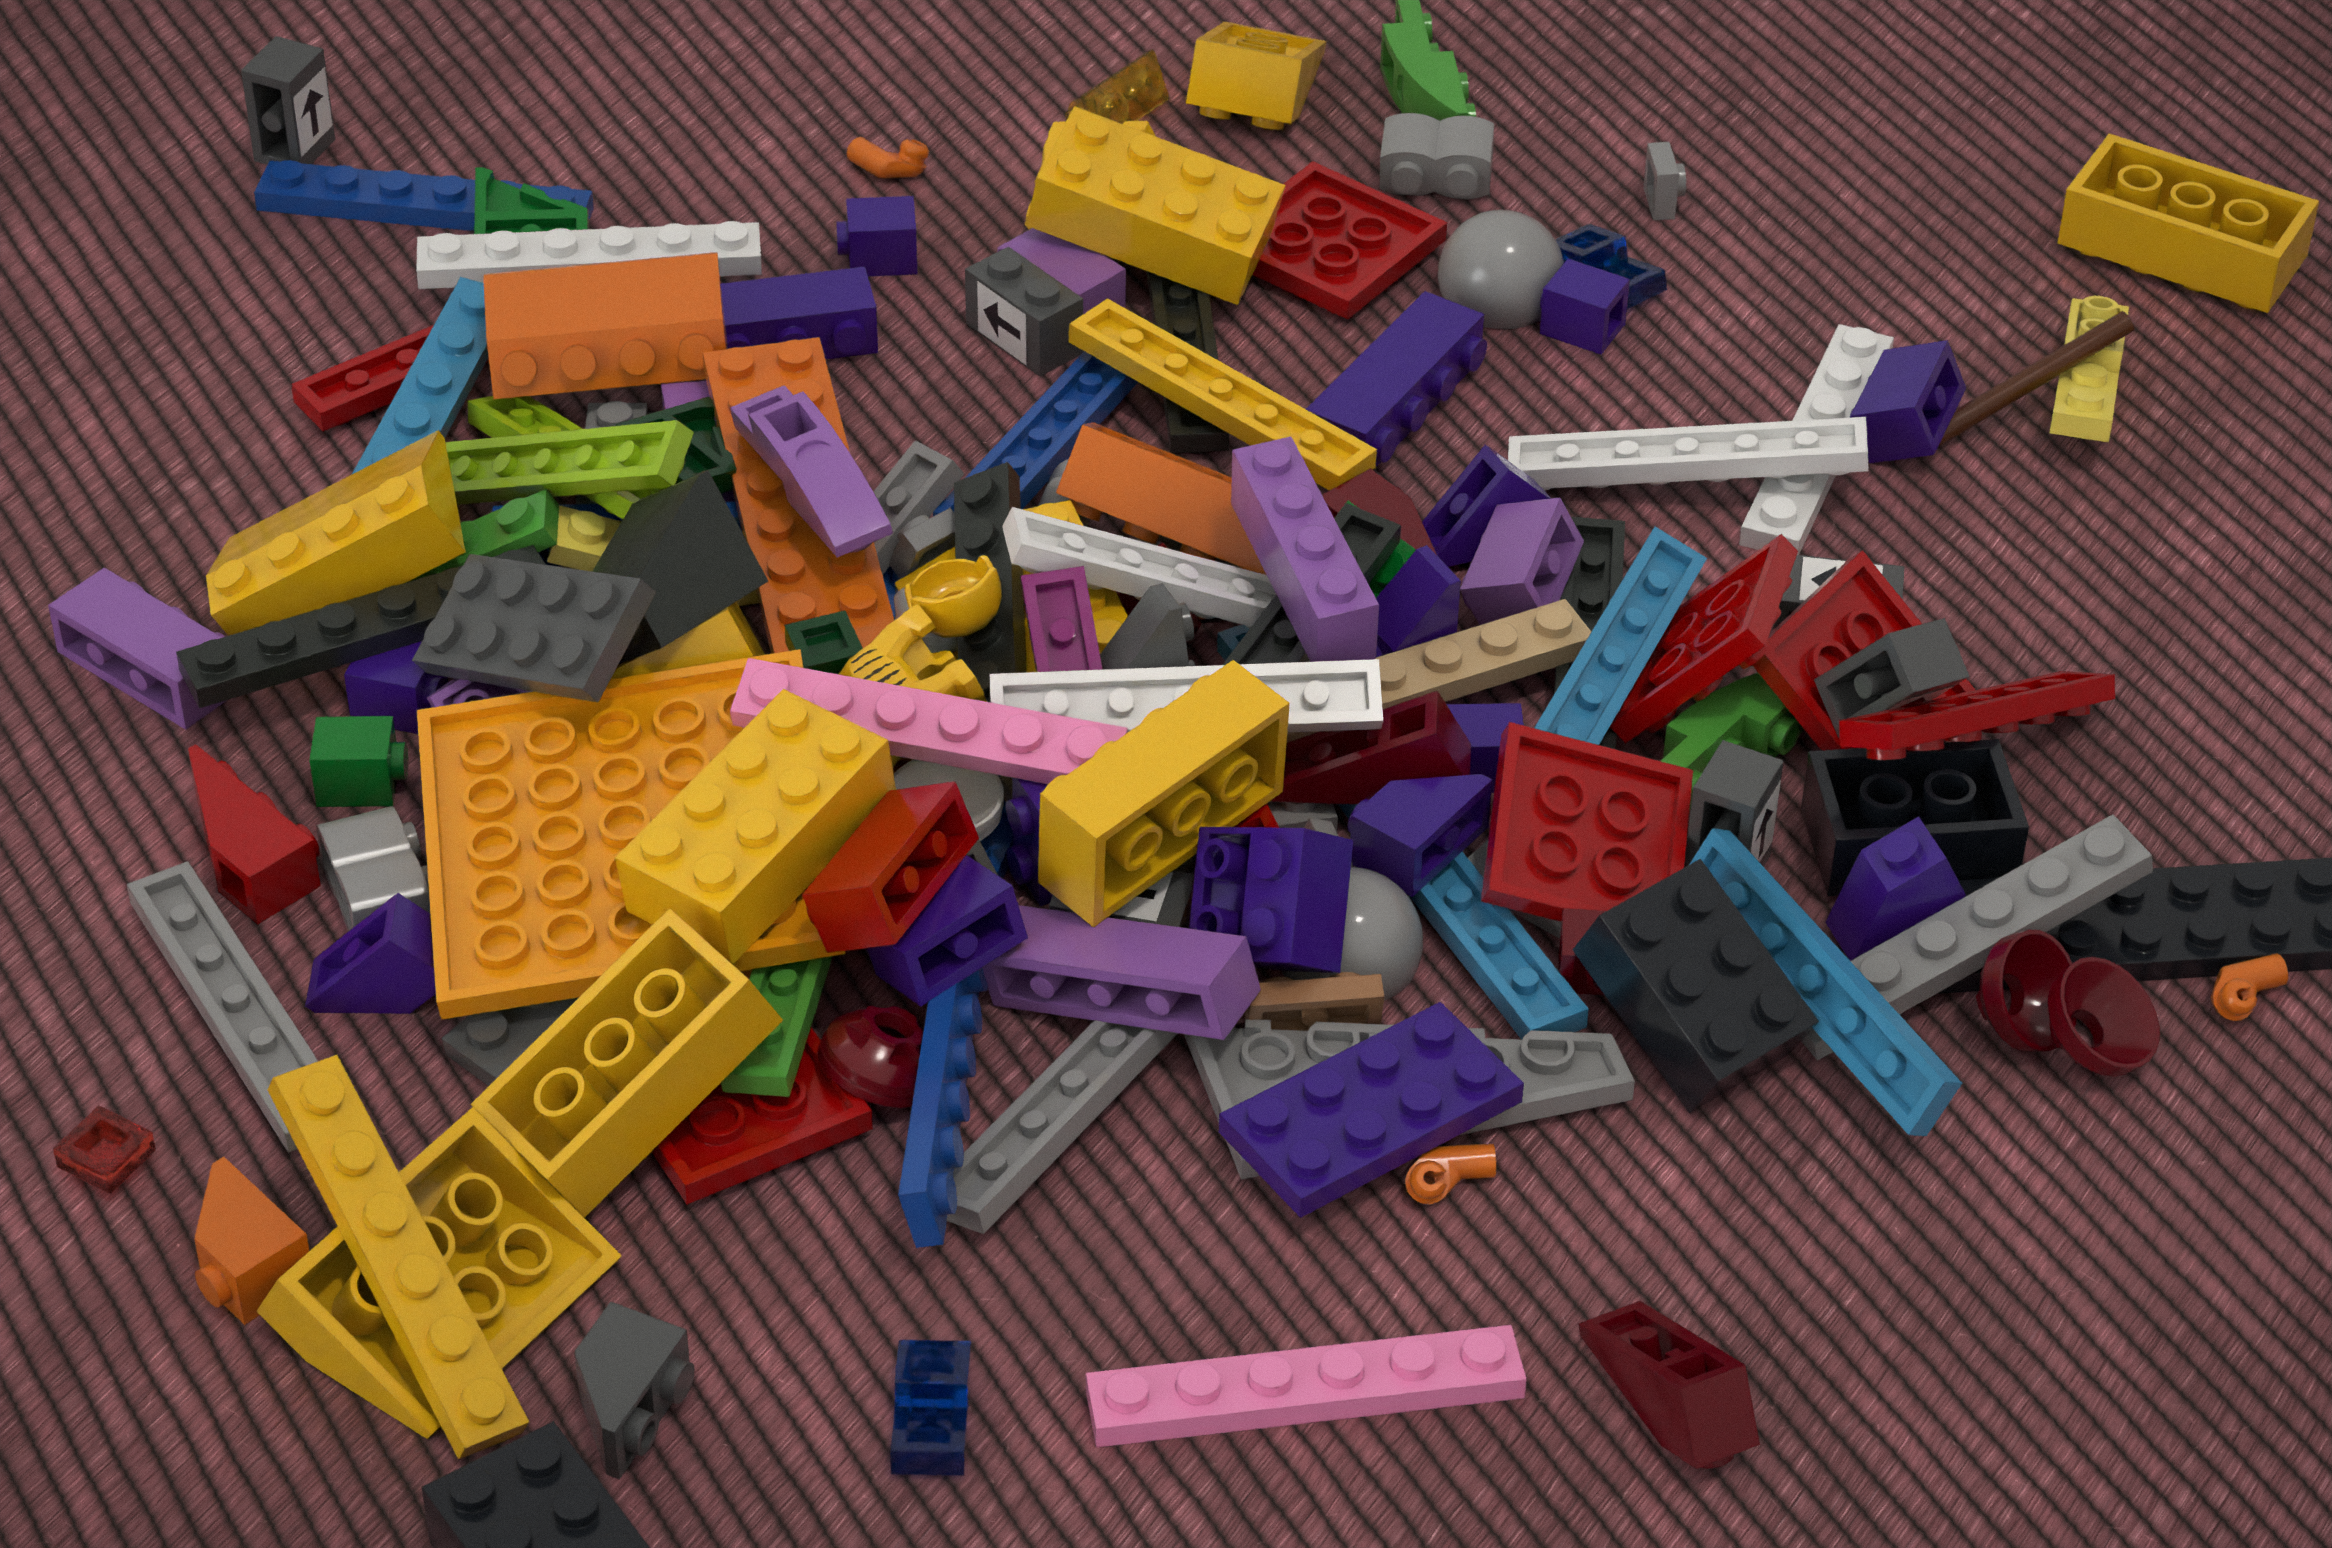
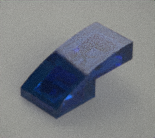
(1609, 253)
(931, 1407)

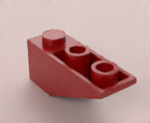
(254, 850)

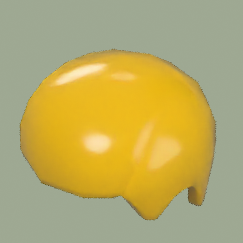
(957, 595)

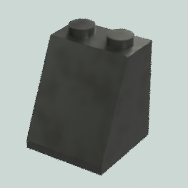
(687, 553)

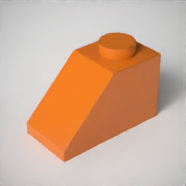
(242, 1242)

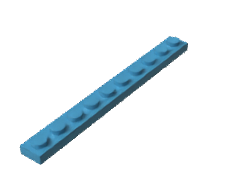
(1485, 937)

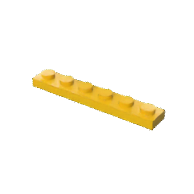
(1217, 391)
(398, 1257)

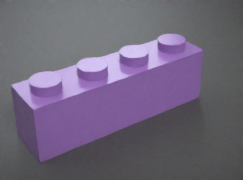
(1304, 552)
(1126, 973)

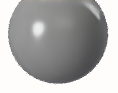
(1499, 267)
(1379, 933)

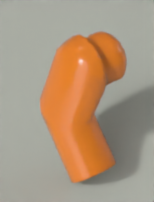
(884, 164)
(2238, 984)
(1444, 1166)

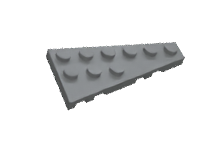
(1557, 1068)

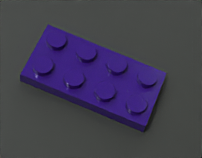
(1370, 1109)

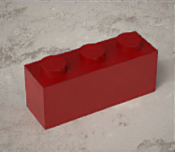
(890, 867)

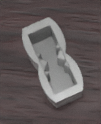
(1437, 156)
(371, 861)

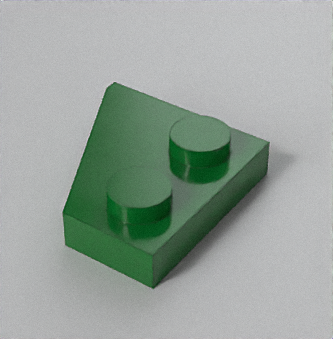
(521, 210)

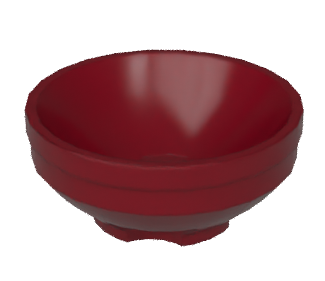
(2029, 966)
(2114, 1011)
(874, 1054)

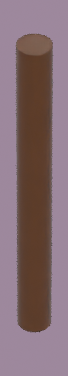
(2038, 374)

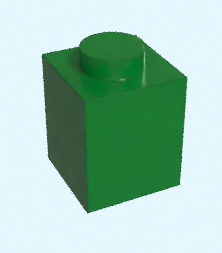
(356, 761)

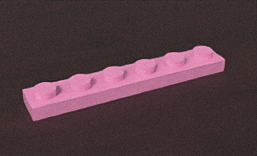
(934, 724)
(1304, 1385)

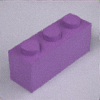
(130, 642)

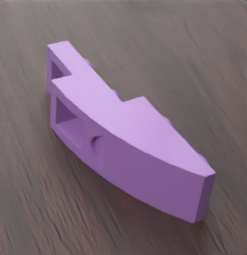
(814, 467)

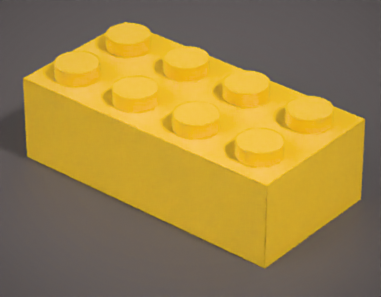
(1155, 205)
(2187, 222)
(1142, 798)
(757, 823)
(627, 1062)

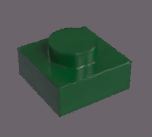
(824, 641)

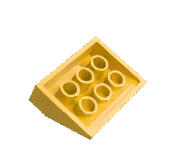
(341, 541)
(503, 1235)

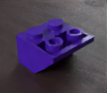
(1276, 889)

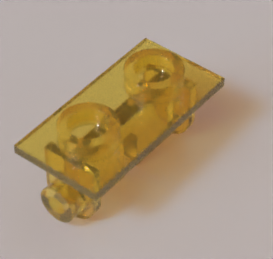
(1127, 93)

